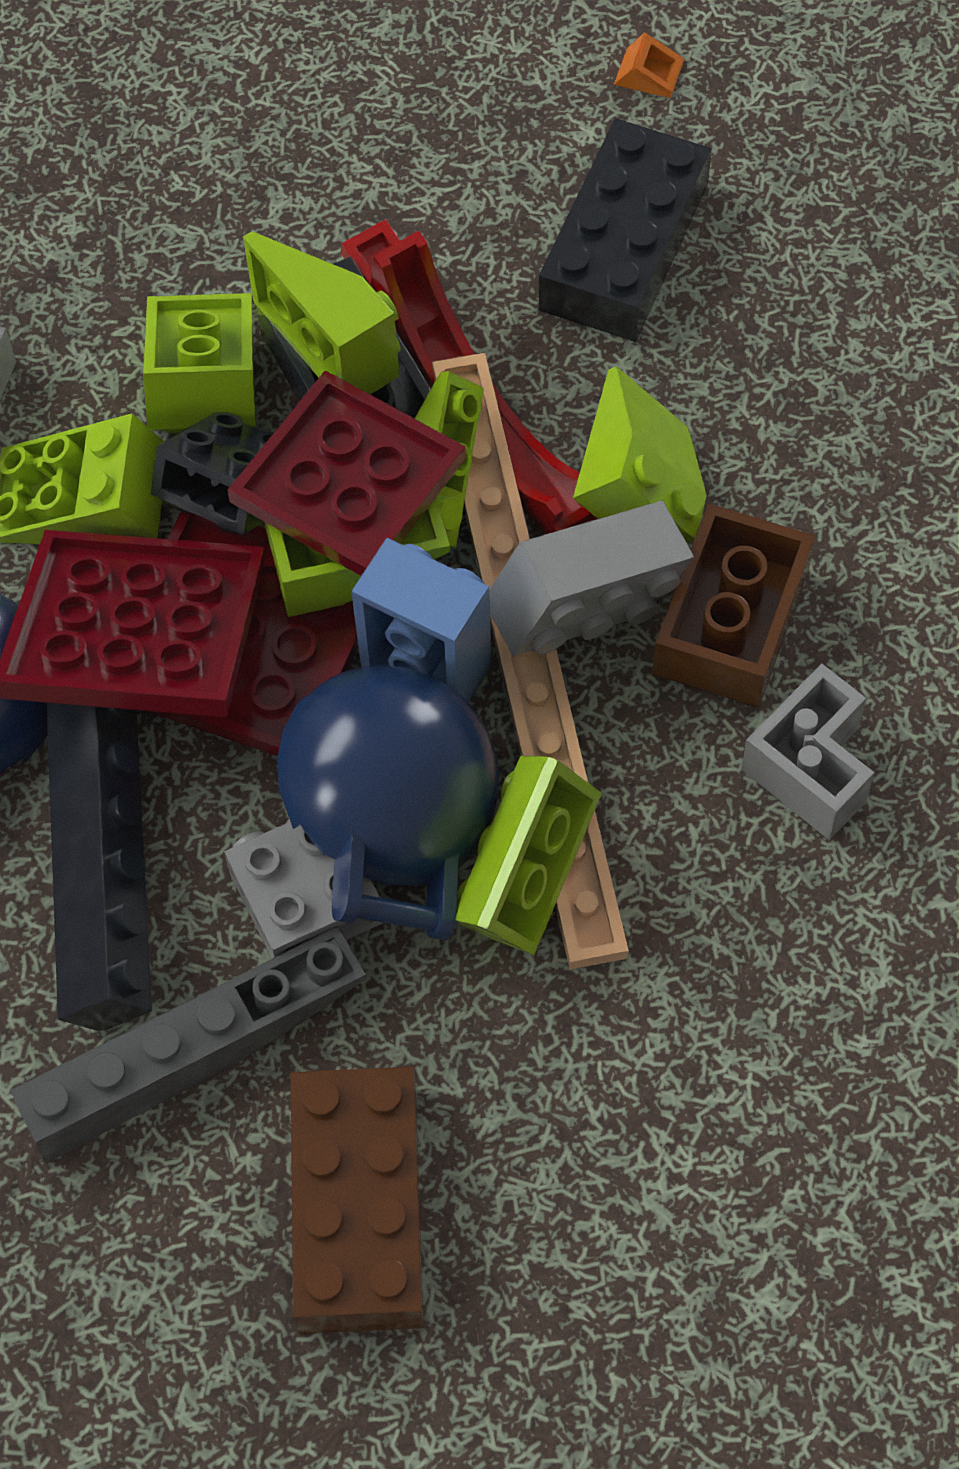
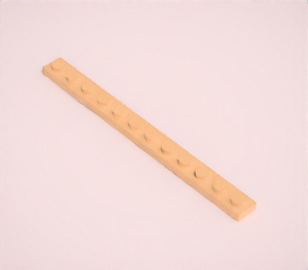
(532, 681)

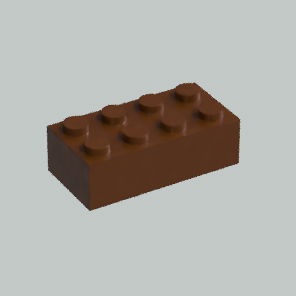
(355, 1201)

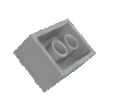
(588, 579)

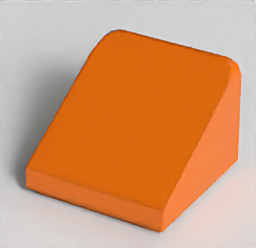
(649, 67)

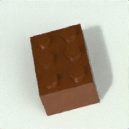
(733, 605)

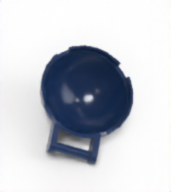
(392, 786)

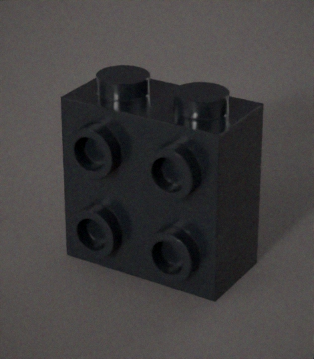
(201, 465)

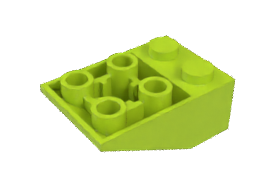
(81, 482)

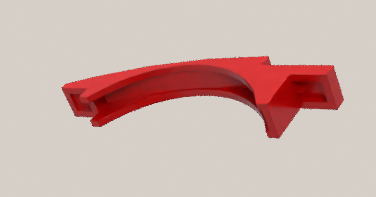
(433, 334)

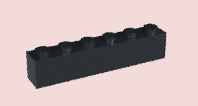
(98, 866)

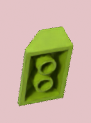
(526, 853)

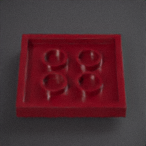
(346, 473)

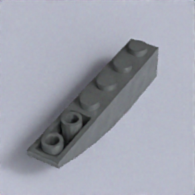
(184, 1045)

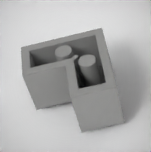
(802, 756)

